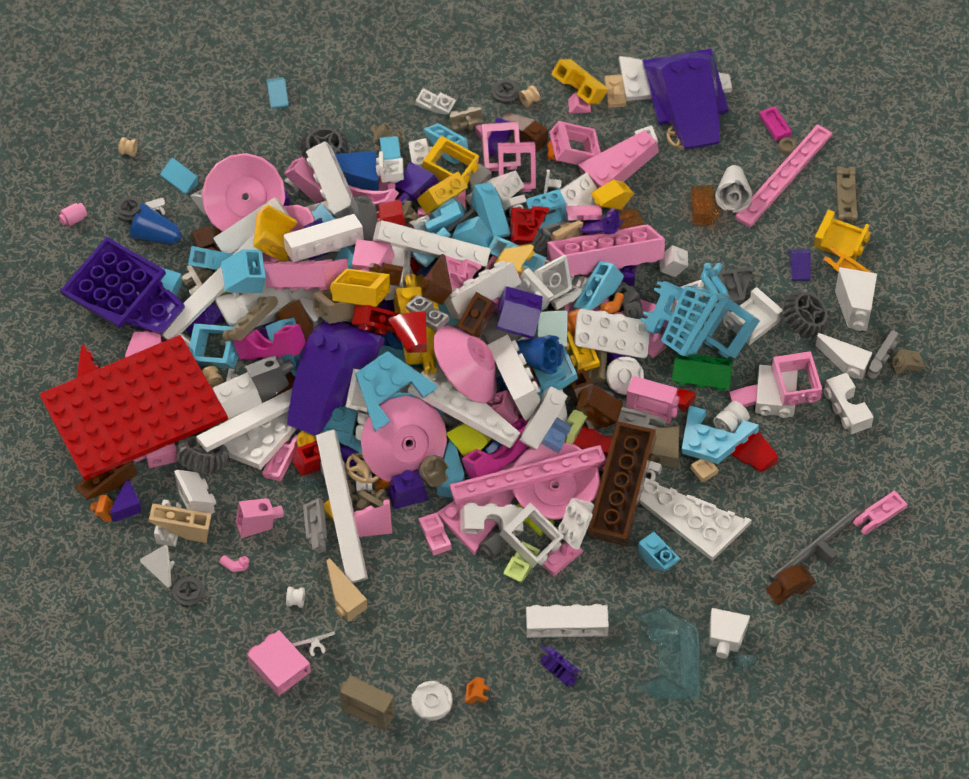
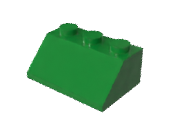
(702, 371)

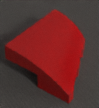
(526, 223)
(411, 330)
(756, 453)

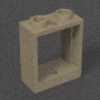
(332, 310)
(367, 702)

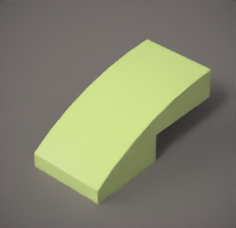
(518, 567)

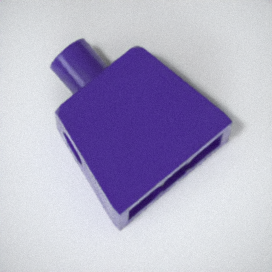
(415, 183)
(407, 489)

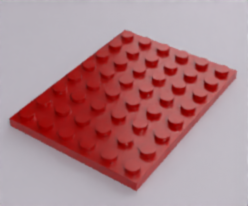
(133, 407)

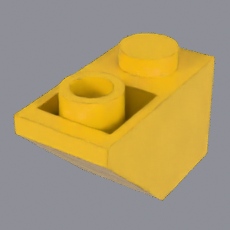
(613, 195)
(516, 255)

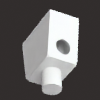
(727, 631)

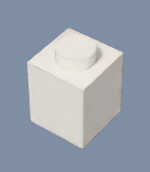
(674, 261)

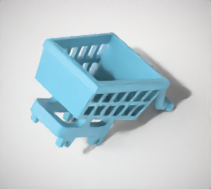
(686, 302)

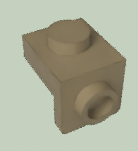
(907, 360)

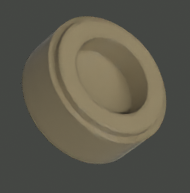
(786, 146)

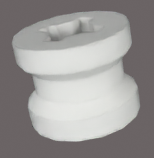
(364, 486)
(295, 597)

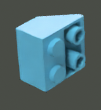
(244, 272)

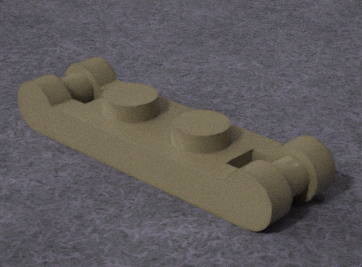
(846, 193)
(251, 319)

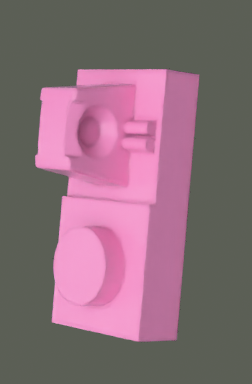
(560, 558)

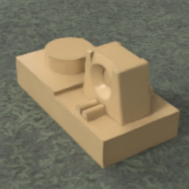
(616, 91)
(567, 230)

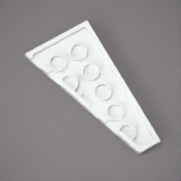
(636, 84)
(475, 414)
(260, 443)
(693, 519)

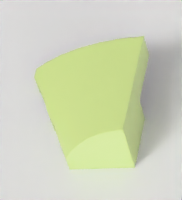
(576, 421)

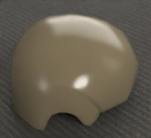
(433, 471)

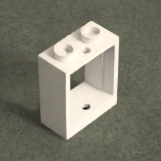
(531, 512)

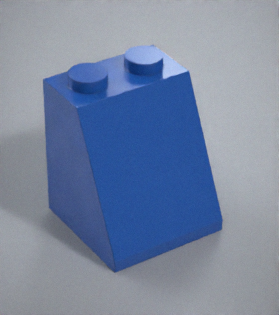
(359, 169)

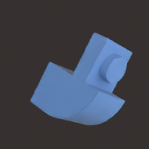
(556, 435)

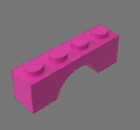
(286, 341)
(480, 463)

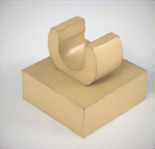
(704, 469)

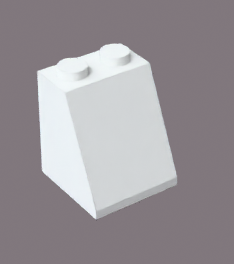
(855, 296)

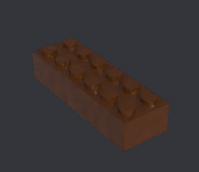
(622, 483)

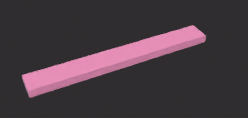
(784, 175)
(527, 474)

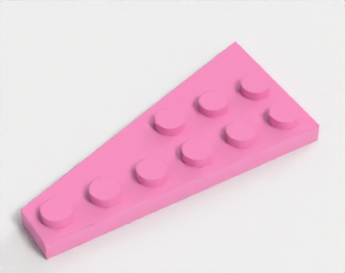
(451, 515)

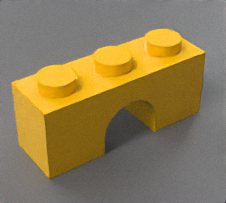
(588, 87)

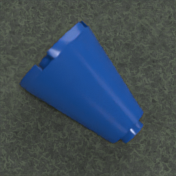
(154, 227)
(542, 353)

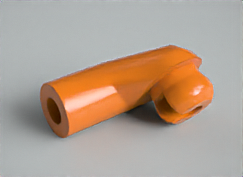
(613, 306)

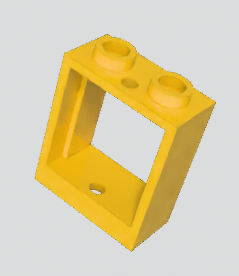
(454, 150)
(442, 192)
(360, 287)

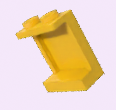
(269, 232)
(841, 236)

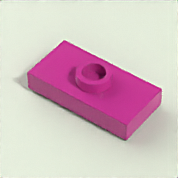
(775, 123)

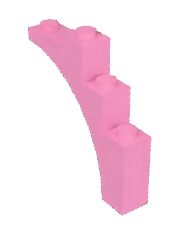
(302, 176)

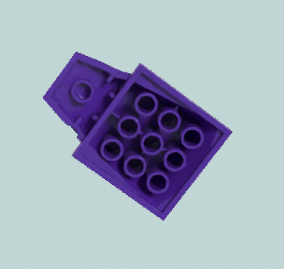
(688, 95)
(123, 289)
(326, 373)

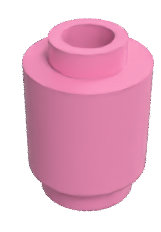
(72, 214)

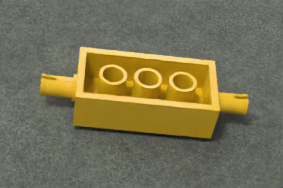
(401, 299)

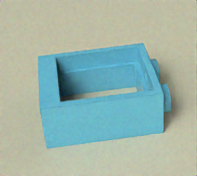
(553, 200)
(742, 336)
(198, 346)

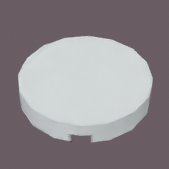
(621, 372)
(426, 703)

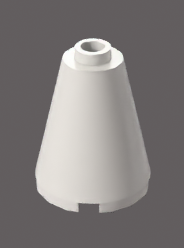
(733, 190)

